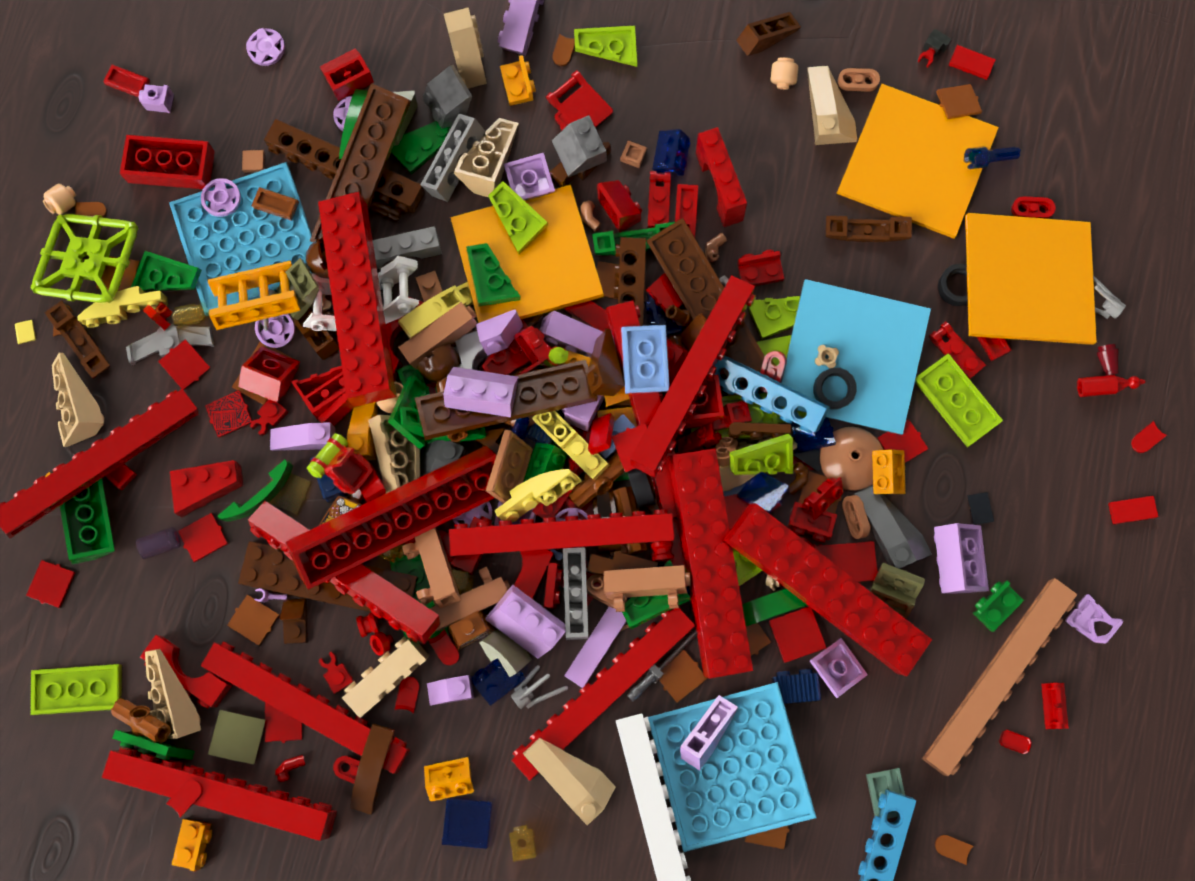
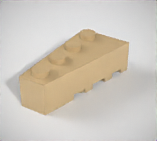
(466, 46)
(395, 454)
(385, 676)

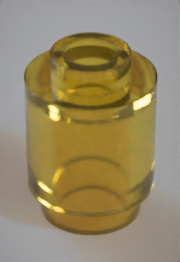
(188, 315)

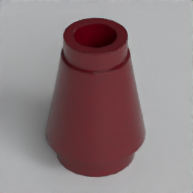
(1108, 357)

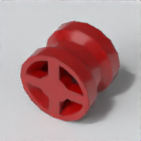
(662, 551)
(367, 624)

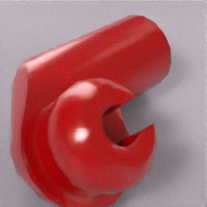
(287, 765)

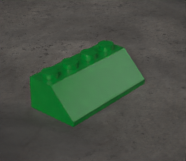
(87, 525)

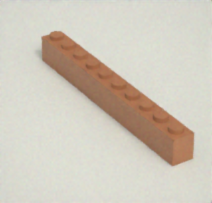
(999, 677)

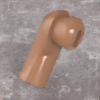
(586, 212)
(712, 246)

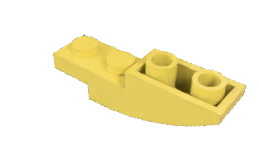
(126, 300)
(434, 308)
(571, 443)
(541, 488)

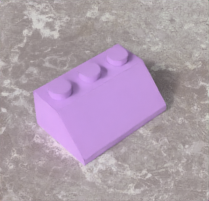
(480, 391)
(961, 558)
(526, 622)

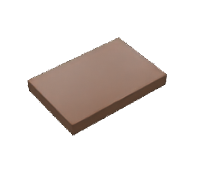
(509, 466)

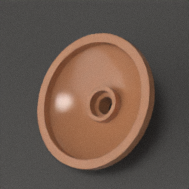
(838, 462)

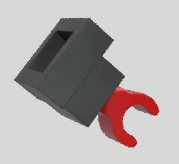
(934, 44)

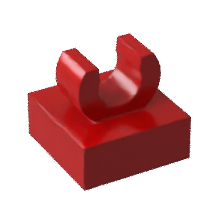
(159, 314)

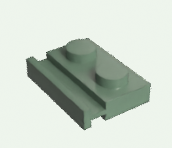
(879, 782)

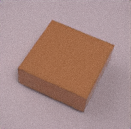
(633, 154)
(253, 161)

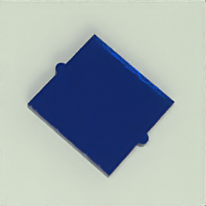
(814, 440)
(763, 491)

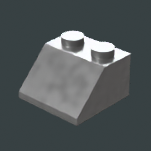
(447, 97)
(579, 146)

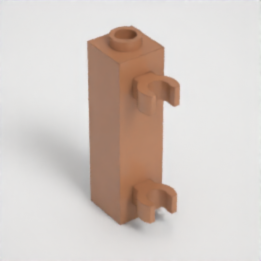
(442, 331)
(437, 568)
(646, 582)
(473, 600)

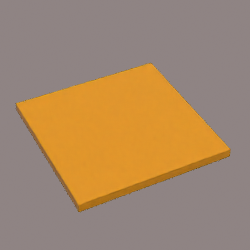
(914, 161)
(549, 272)
(1030, 279)

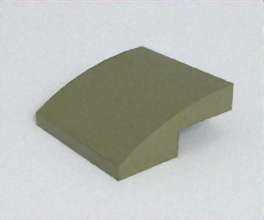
(303, 285)
(897, 588)
(509, 653)
(236, 737)

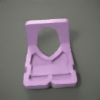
(1085, 616)

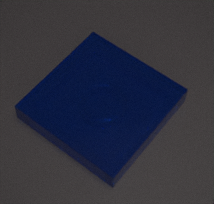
(467, 823)

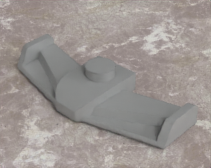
(164, 340)

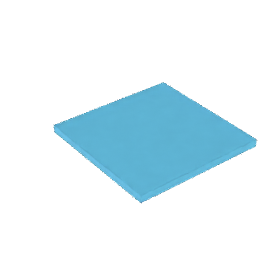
(244, 238)
(876, 344)
(747, 782)

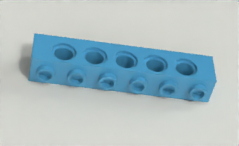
(815, 410)
(898, 829)

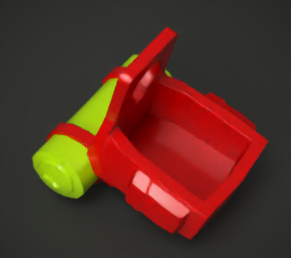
(537, 350)
(341, 465)

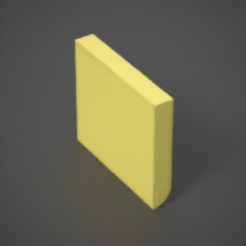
(25, 331)

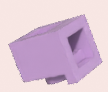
(156, 98)

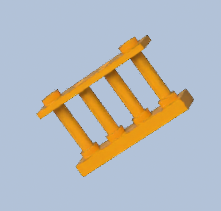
(255, 309)

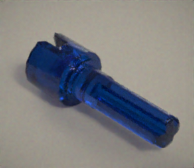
(981, 156)

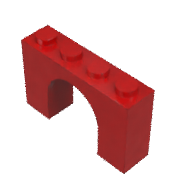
(714, 157)
(533, 567)

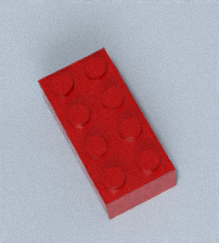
(167, 162)

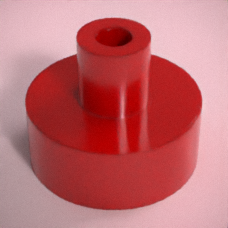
(380, 643)

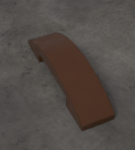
(868, 229)
(78, 339)
(371, 768)

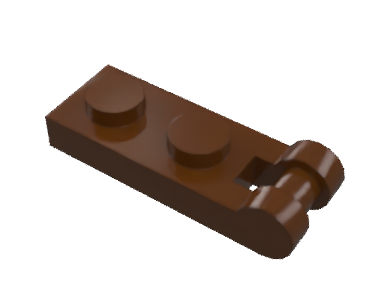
(758, 430)

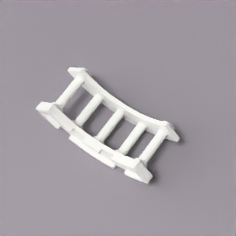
(392, 273)

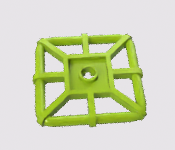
(91, 268)

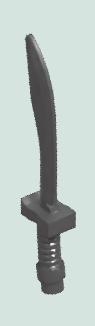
(655, 672)

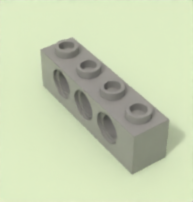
(440, 177)
(575, 593)

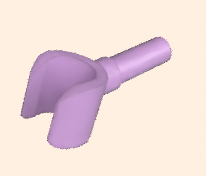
(266, 596)

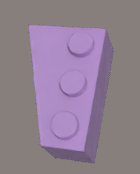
(519, 25)
(569, 333)

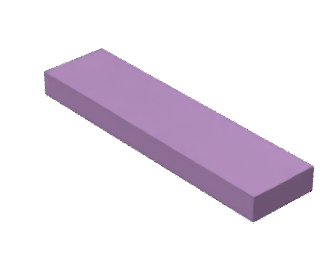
(596, 647)

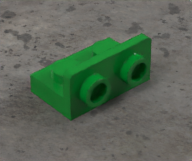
(545, 459)
(997, 606)

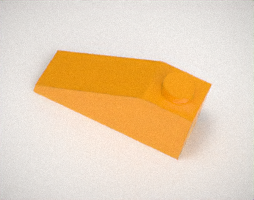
(359, 430)

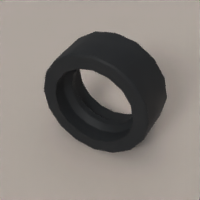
(943, 290)
(846, 376)
(641, 488)

